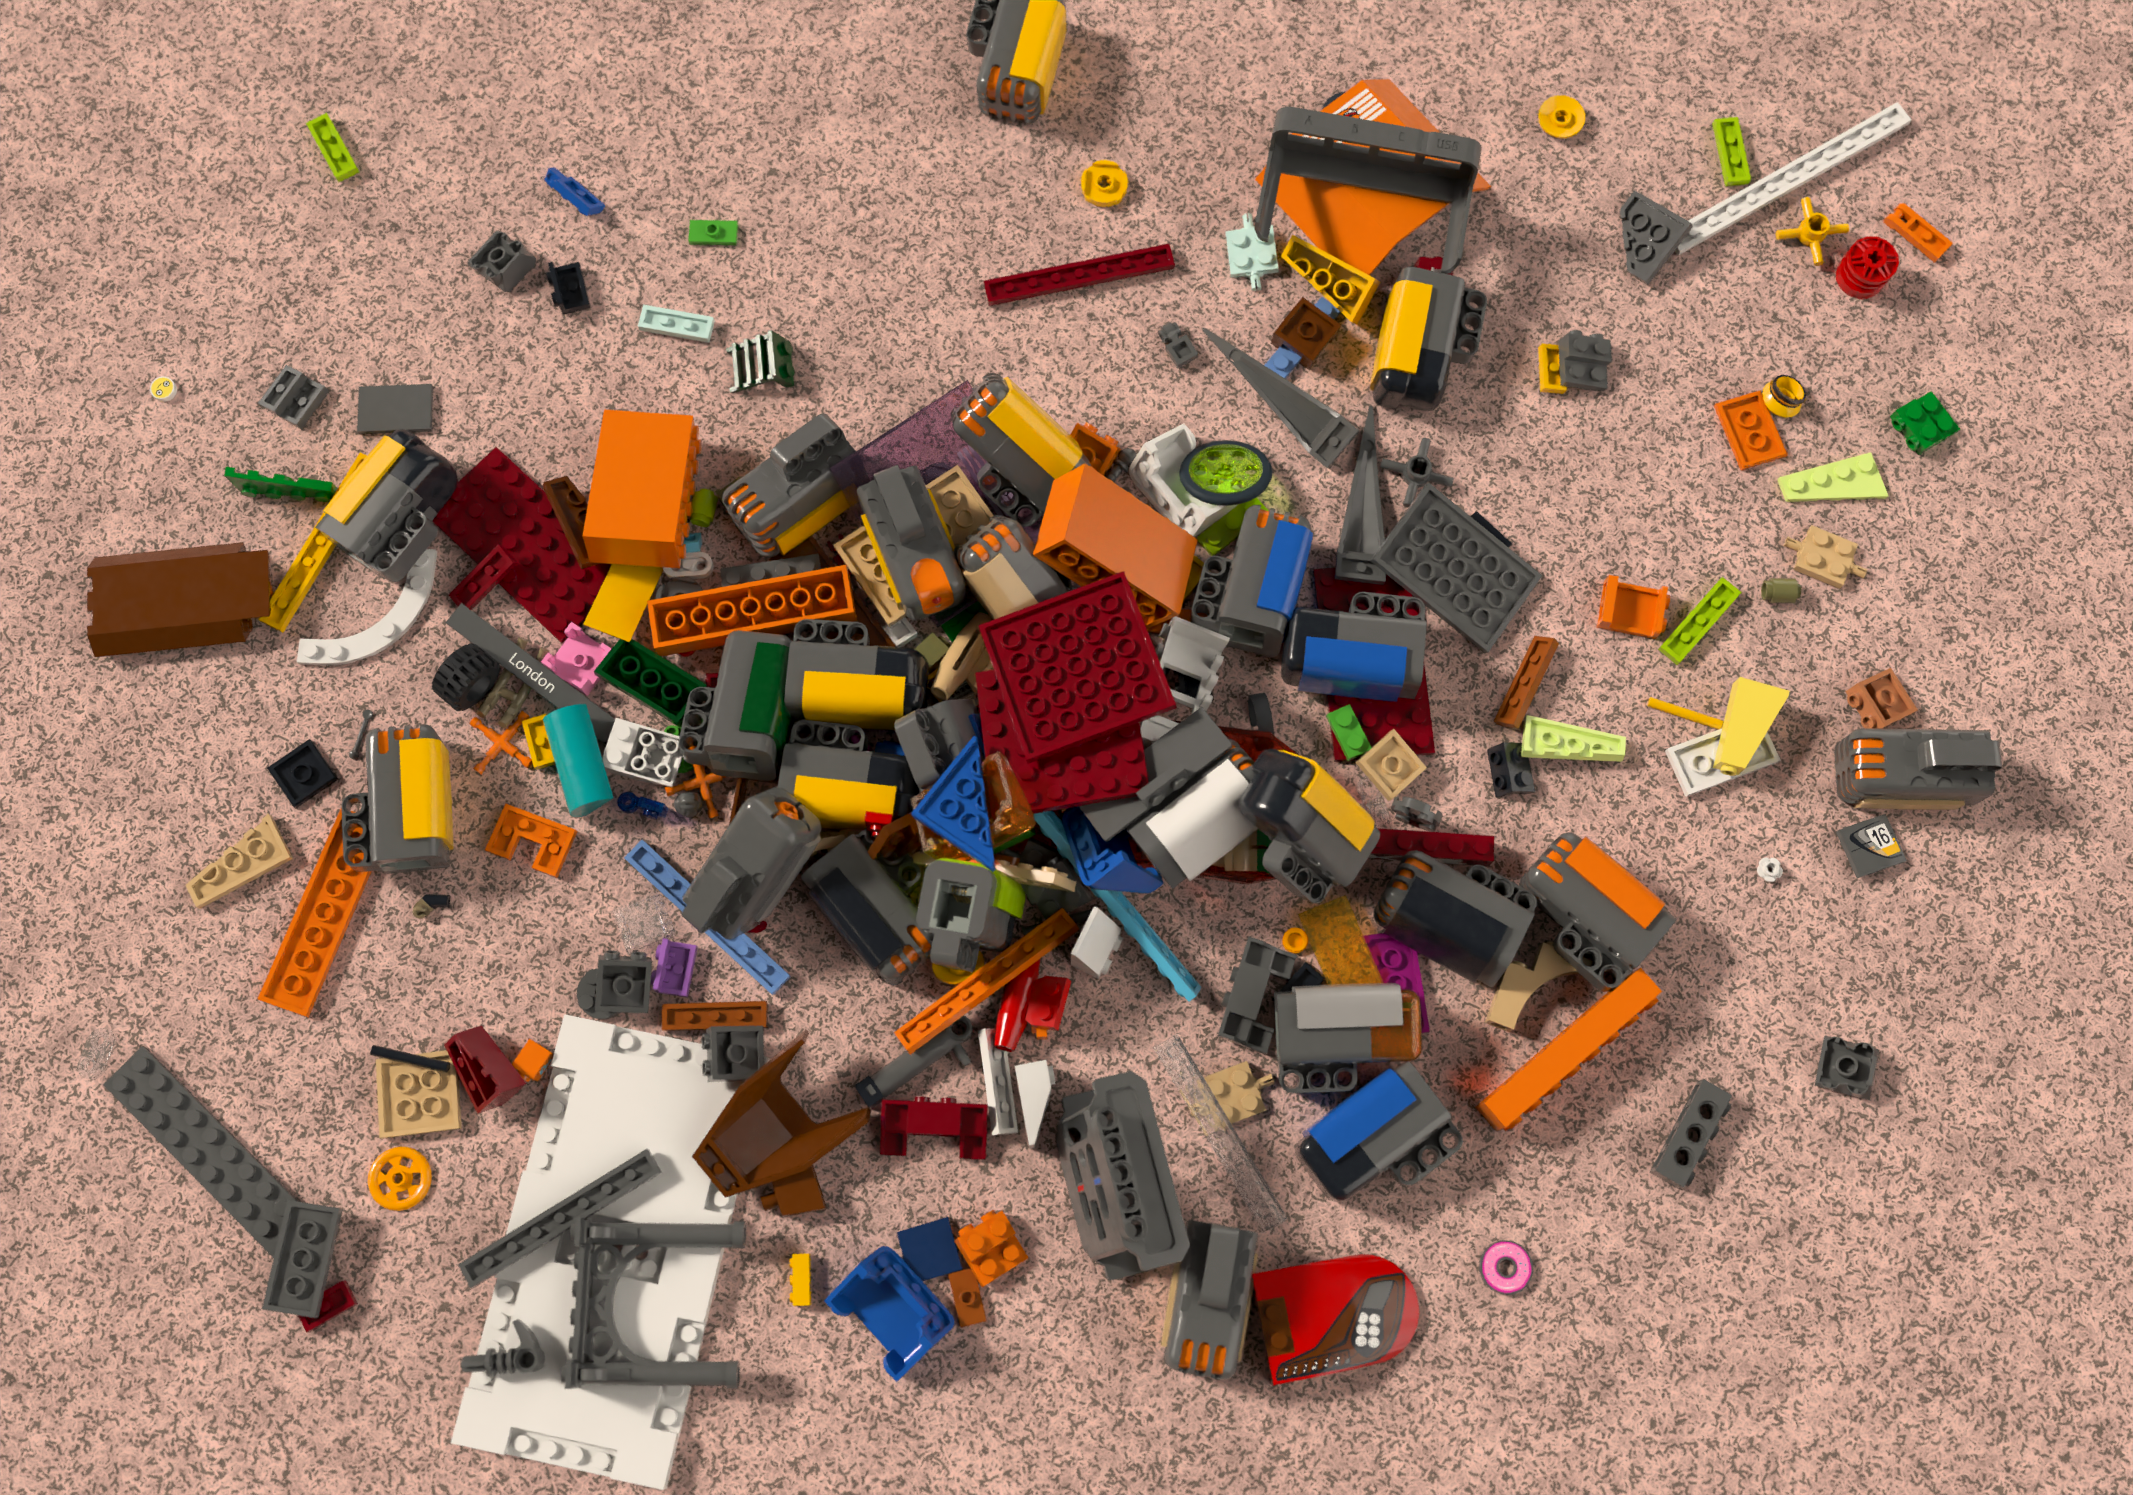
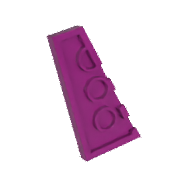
(1399, 966)

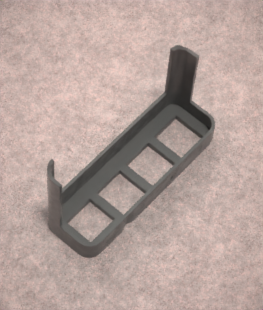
(1373, 167)

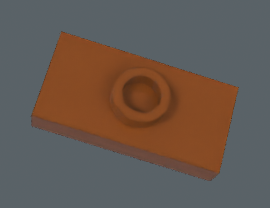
(967, 1298)

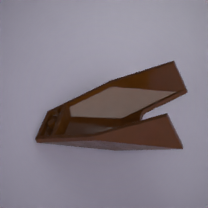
(767, 1132)

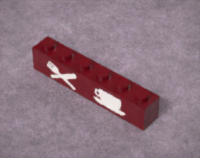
(1444, 847)

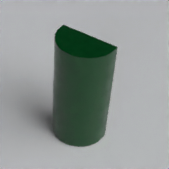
(648, 679)

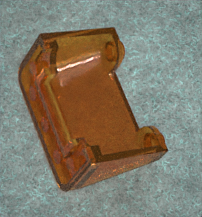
(1006, 805)

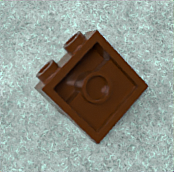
(898, 837)

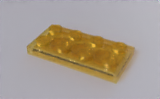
(1339, 944)

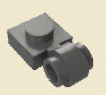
(1179, 349)

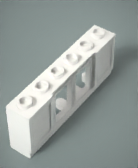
(1191, 652)

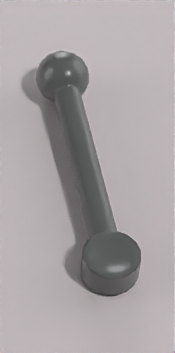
(354, 754)

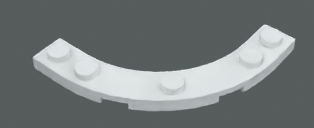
(386, 631)

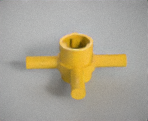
(1812, 230)

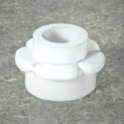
(1763, 872)

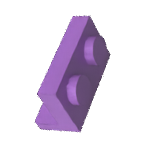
(674, 968)

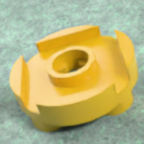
(1101, 171)

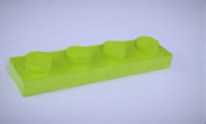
(1699, 621)

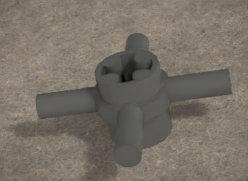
(1413, 479)

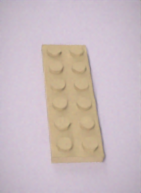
(1023, 873)

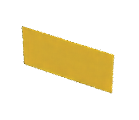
(623, 599)

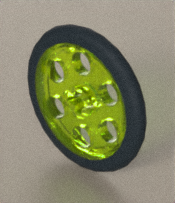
(1225, 472)

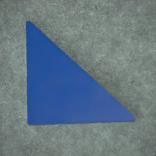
(958, 807)

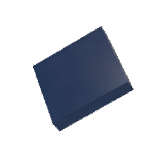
(930, 1249)

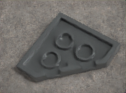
(1649, 235)

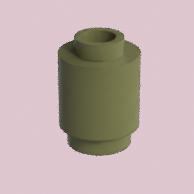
(1780, 590)

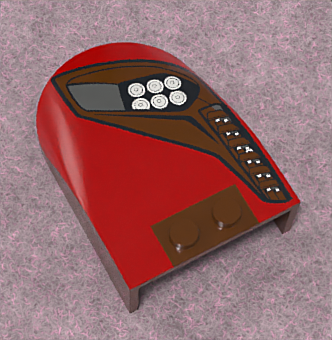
(1334, 1315)

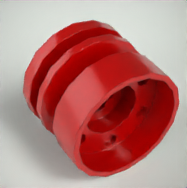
(1867, 267)

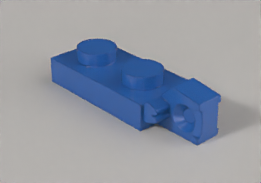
(574, 192)

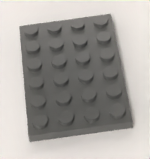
(1456, 568)

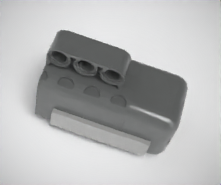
(752, 864)

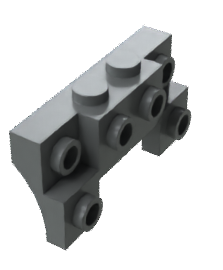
(1247, 992)

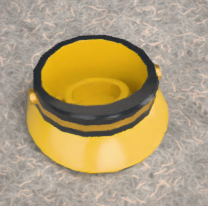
(1784, 396)

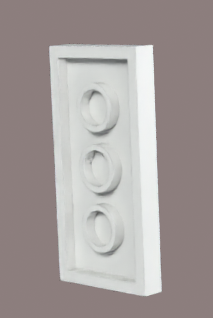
(1695, 761)

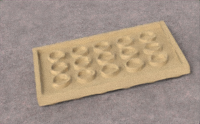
(962, 513)

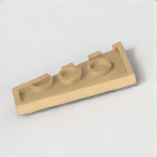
(247, 860)

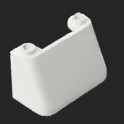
(1158, 478)

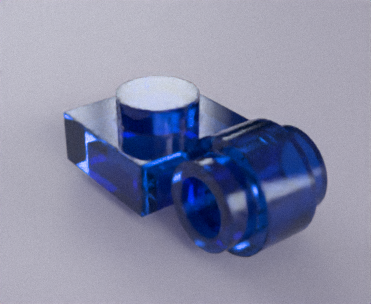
(650, 808)

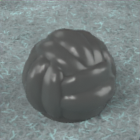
(688, 804)

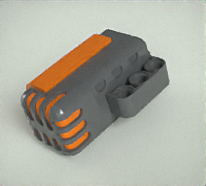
(1598, 906)

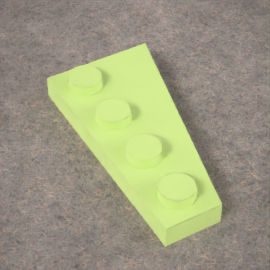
(1844, 479)
(1564, 741)

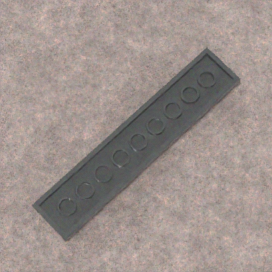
(202, 1145)

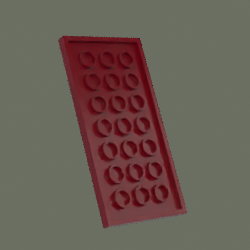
(507, 508)
(1376, 717)

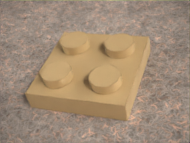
(1391, 765)

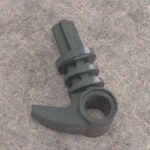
(508, 1360)

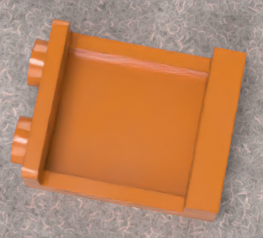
(1633, 608)

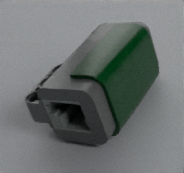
(745, 714)

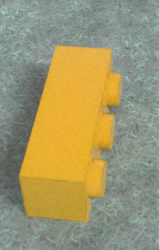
(800, 1279)

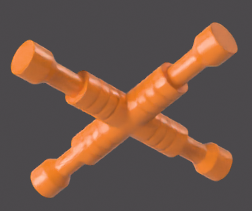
(501, 742)
(701, 781)

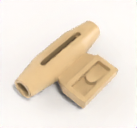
(963, 660)

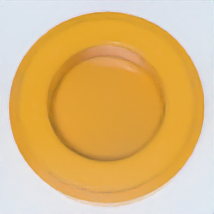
(1295, 940)

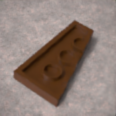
(571, 512)

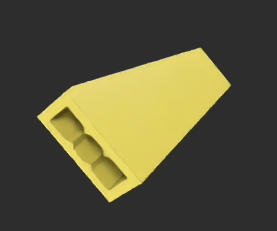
(1747, 719)

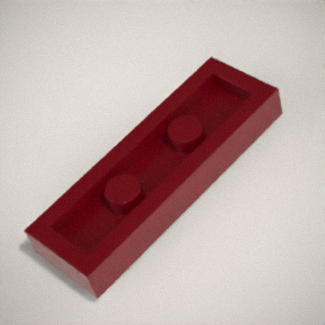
(483, 577)

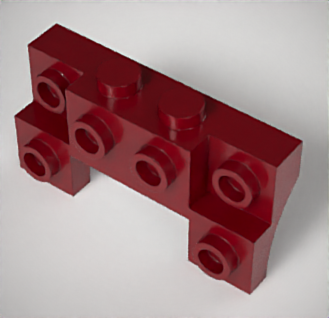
(934, 1119)

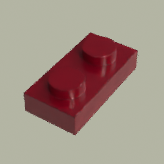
(334, 1302)

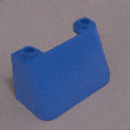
(1104, 863)
(893, 1308)

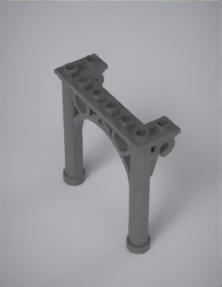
(642, 1371)

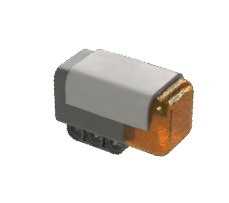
(1341, 1026)

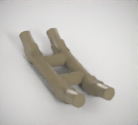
(499, 689)

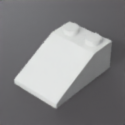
(1096, 944)
(1035, 1090)

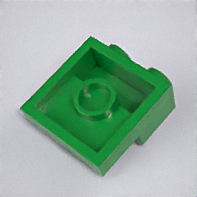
(1924, 423)

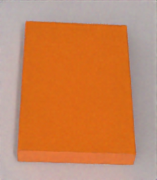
(1750, 430)

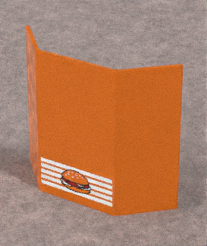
(1356, 221)

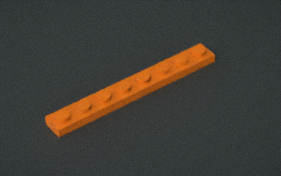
(986, 981)

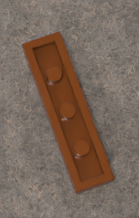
(1526, 682)
(704, 1015)

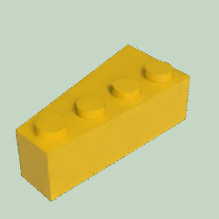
(1340, 283)

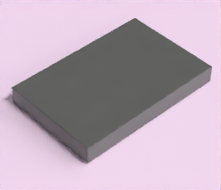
(395, 408)

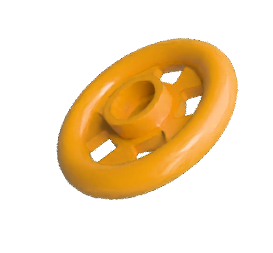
(416, 1192)

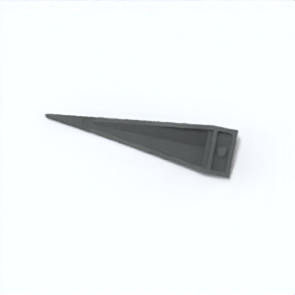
(1312, 422)
(1363, 522)

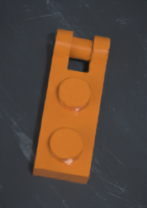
(1918, 232)

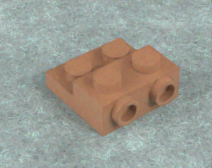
(1880, 700)

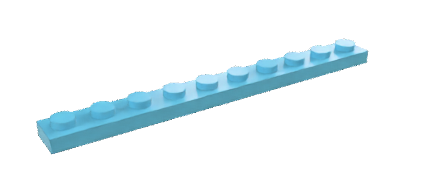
(1122, 909)

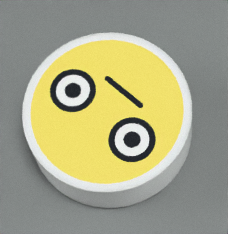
(163, 389)

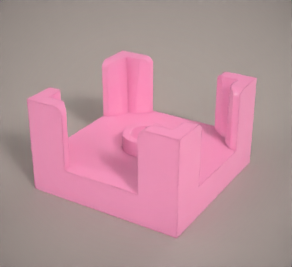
(577, 659)

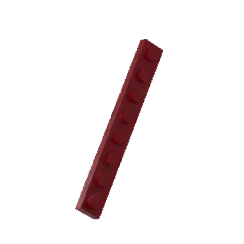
(1079, 274)

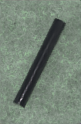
(409, 1058)

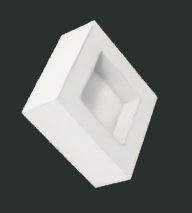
(901, 632)

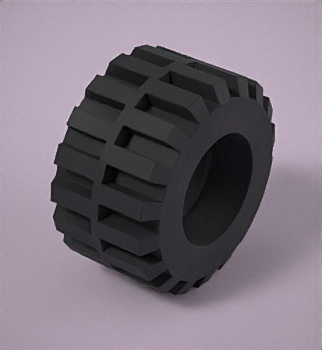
(465, 677)

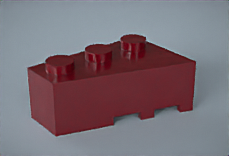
(483, 1069)

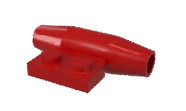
(1030, 1001)

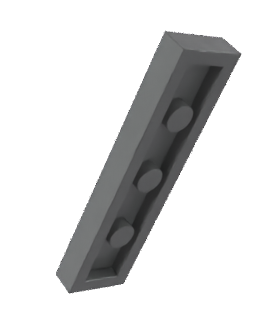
(769, 569)

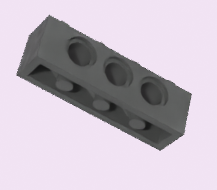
(1718, 1104)

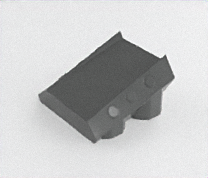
(502, 261)
(1847, 1067)

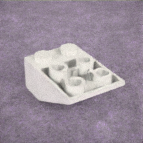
(642, 753)

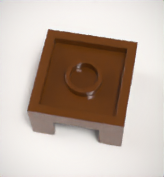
(1306, 332)

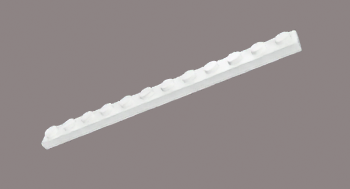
(1794, 175)

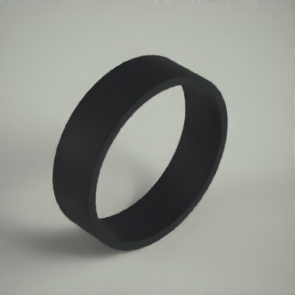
(1260, 712)

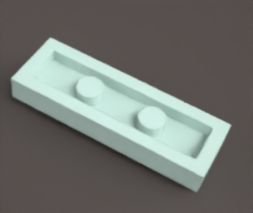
(676, 323)

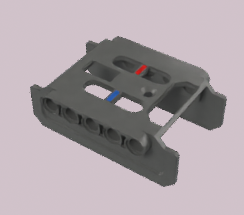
(1124, 1177)

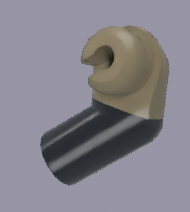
(429, 903)

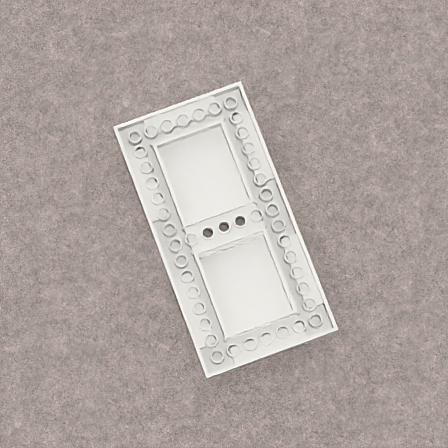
(604, 1104)

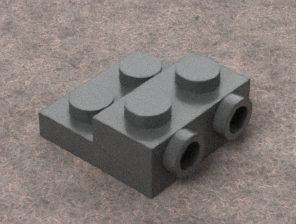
(1584, 360)
(1052, 900)
(623, 982)
(732, 1052)

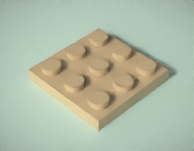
(417, 1098)

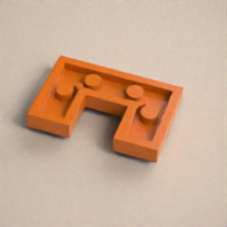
(552, 836)

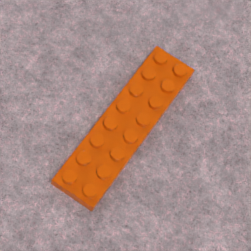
(316, 928)

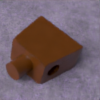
(796, 1194)

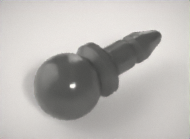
(1123, 462)

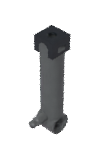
(906, 1066)

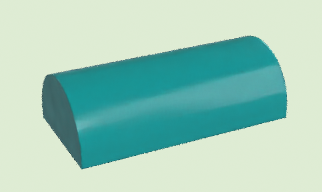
(577, 759)

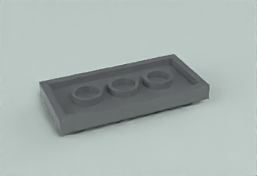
(302, 1259)

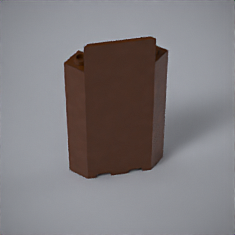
(176, 598)

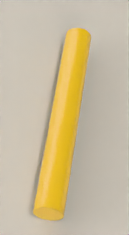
(1685, 713)

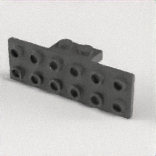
(1169, 766)

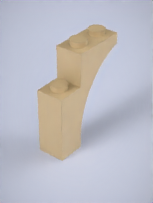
(1520, 983)

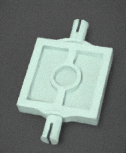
(1250, 255)

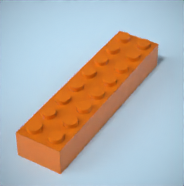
(764, 606)
(1566, 1051)

